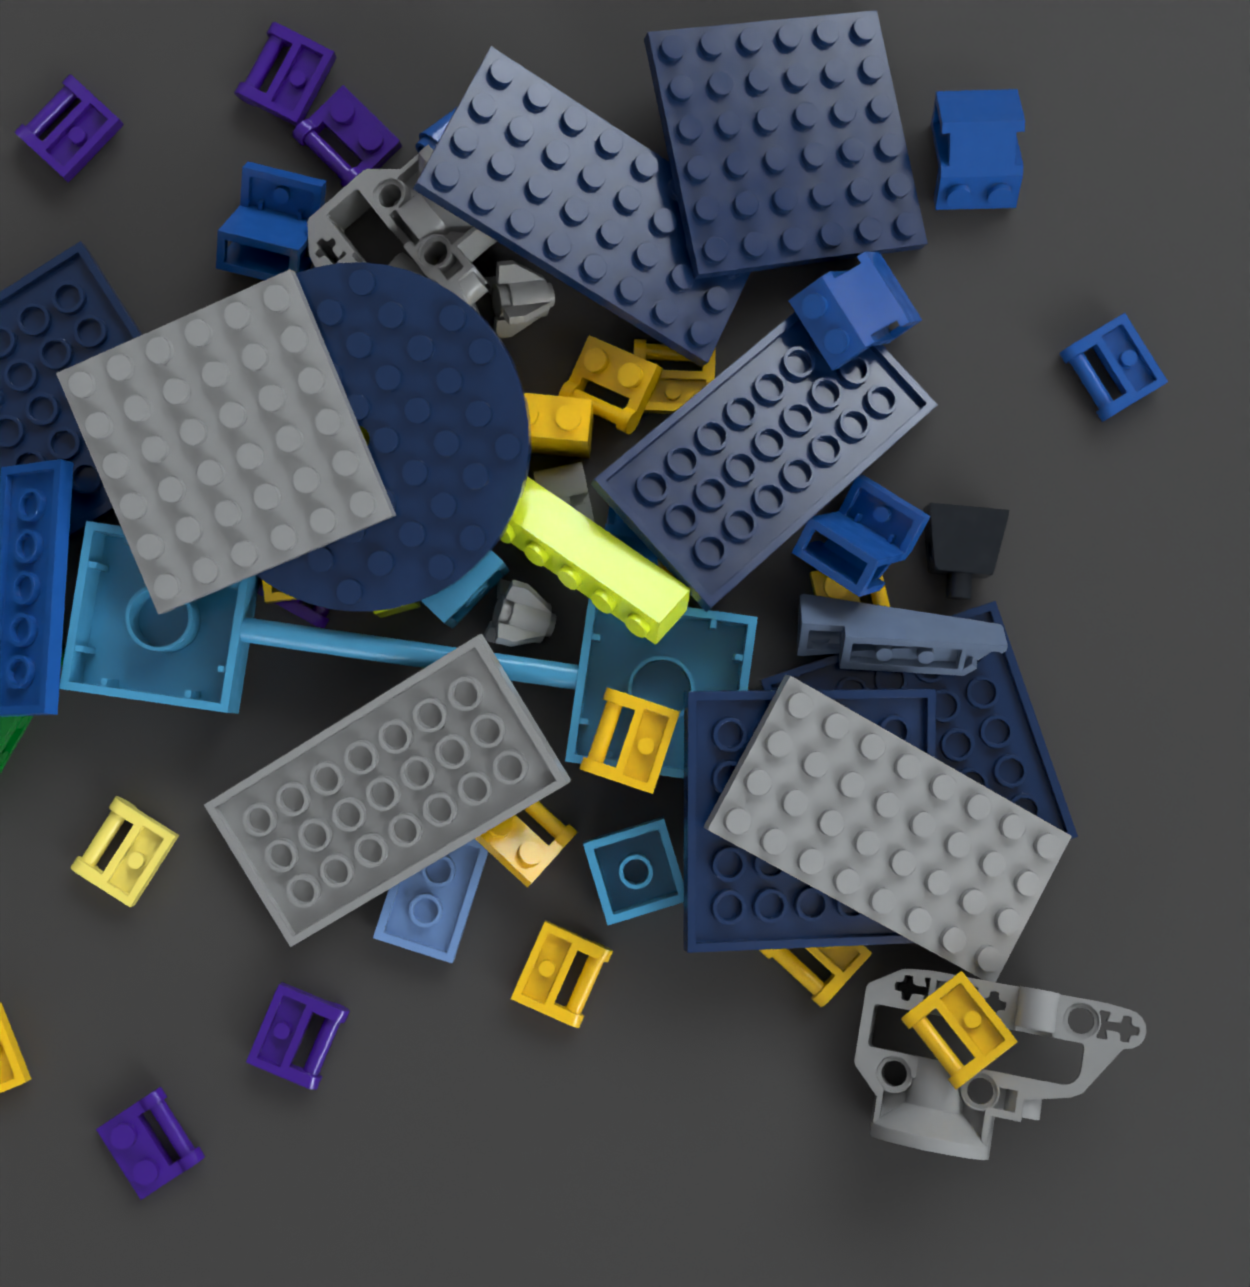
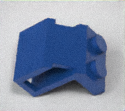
(977, 148)
(270, 223)
(853, 309)
(862, 536)

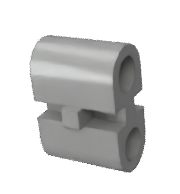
(568, 484)

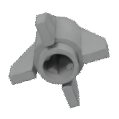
(518, 297)
(519, 616)

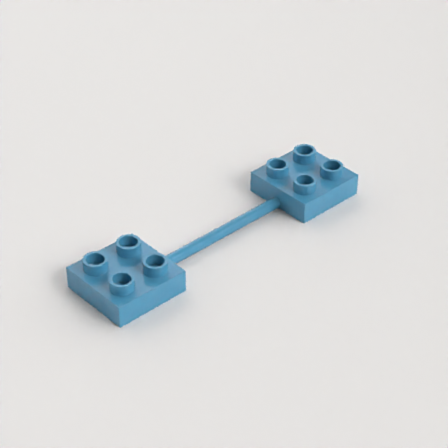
(202, 649)

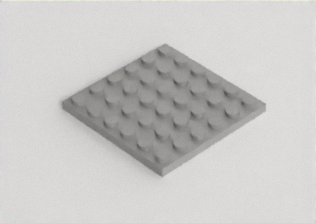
(226, 442)

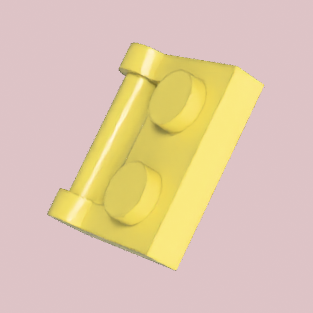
(134, 860)

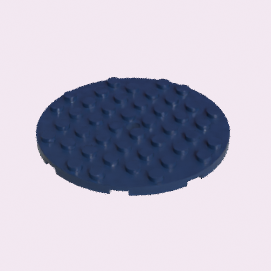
(441, 430)

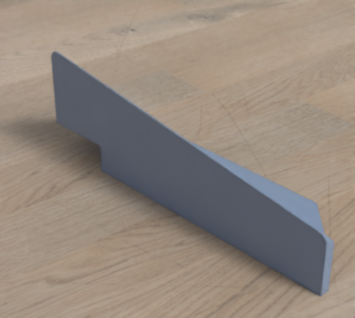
(894, 638)

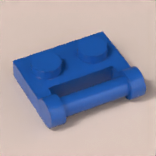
(1124, 359)

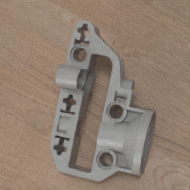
(418, 222)
(947, 1121)

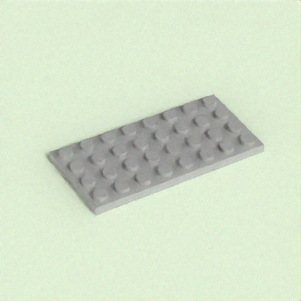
(387, 791)
(887, 830)

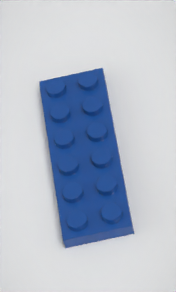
(33, 584)

